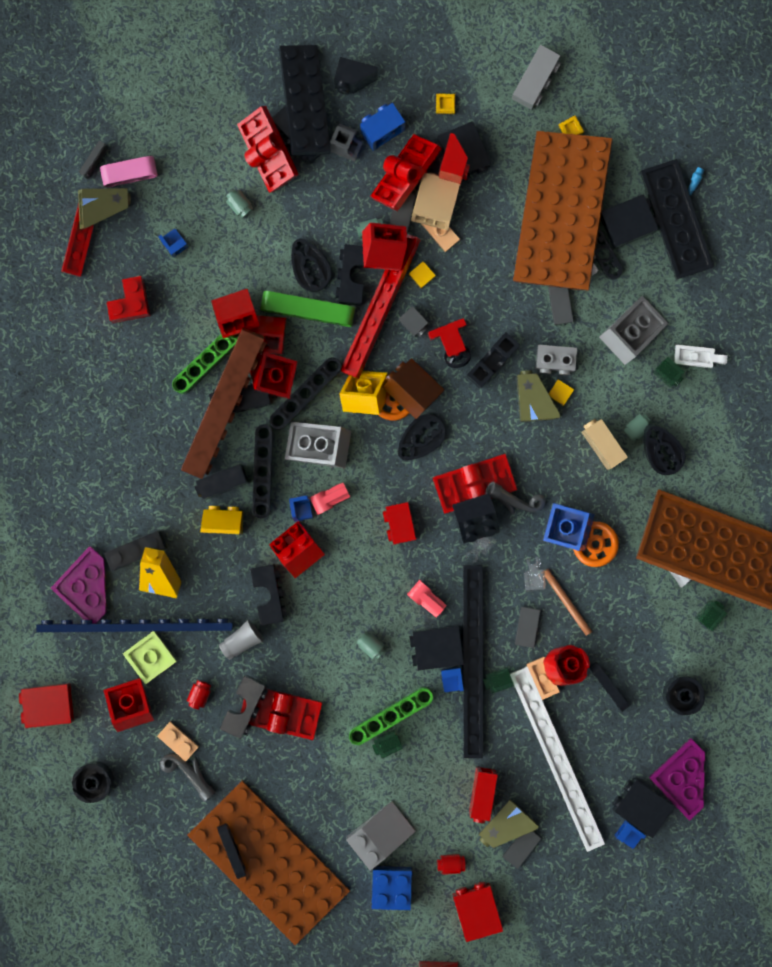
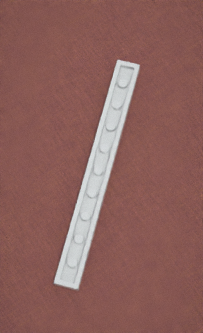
(557, 759)

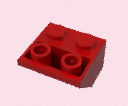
(384, 246)
(274, 333)
(296, 549)

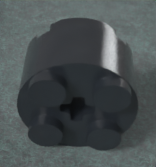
(694, 692)
(82, 778)

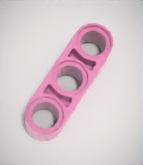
(128, 171)

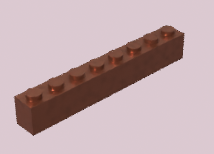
(222, 403)

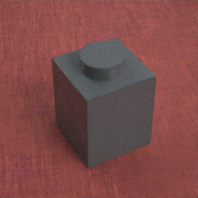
(414, 322)

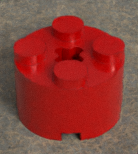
(566, 665)

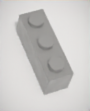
(536, 77)

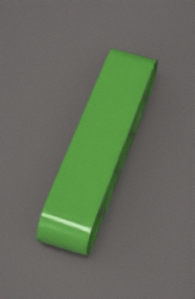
(307, 308)
(200, 362)
(386, 724)

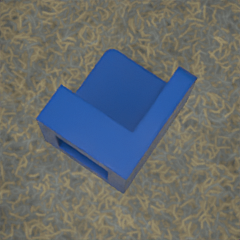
(173, 242)
(300, 508)
(452, 679)
(629, 834)

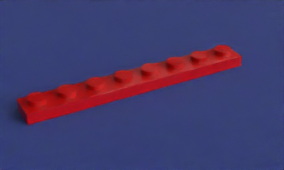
(377, 313)

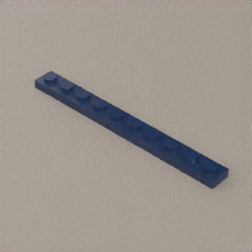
(126, 626)

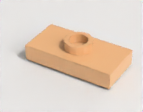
(444, 238)

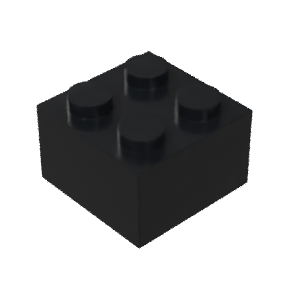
(476, 518)

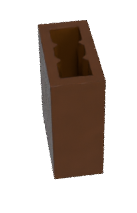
(412, 387)

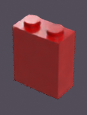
(234, 313)
(46, 705)
(483, 794)
(477, 911)

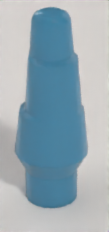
(695, 180)

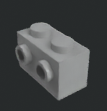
(556, 359)

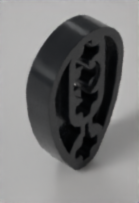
(301, 274)
(416, 427)
(671, 445)

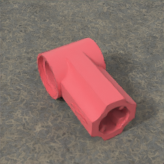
(327, 499)
(423, 596)

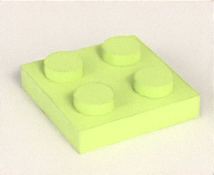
(149, 657)

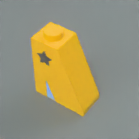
(158, 574)

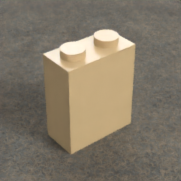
(435, 201)
(603, 443)

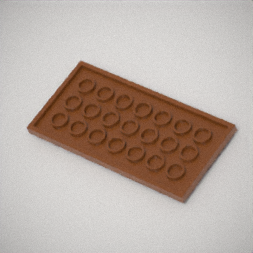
(563, 210)
(709, 548)
(282, 871)

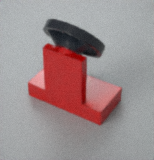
(452, 342)

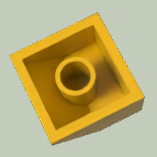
(364, 394)
(222, 521)

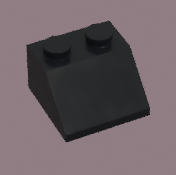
(353, 76)

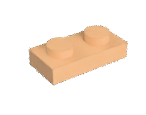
(541, 680)
(178, 741)

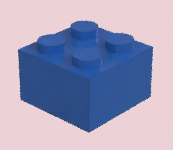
(382, 126)
(569, 527)
(391, 888)

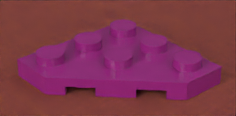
(84, 586)
(683, 778)

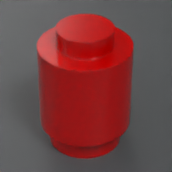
(199, 694)
(451, 864)

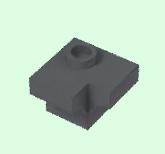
(345, 143)

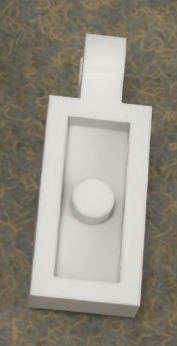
(697, 356)

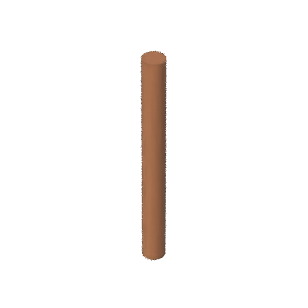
(567, 602)

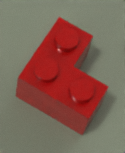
(133, 305)

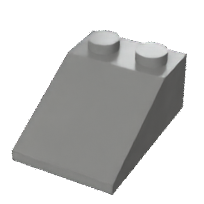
(633, 330)
(318, 444)
(380, 835)

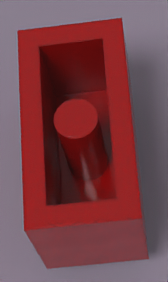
(400, 523)

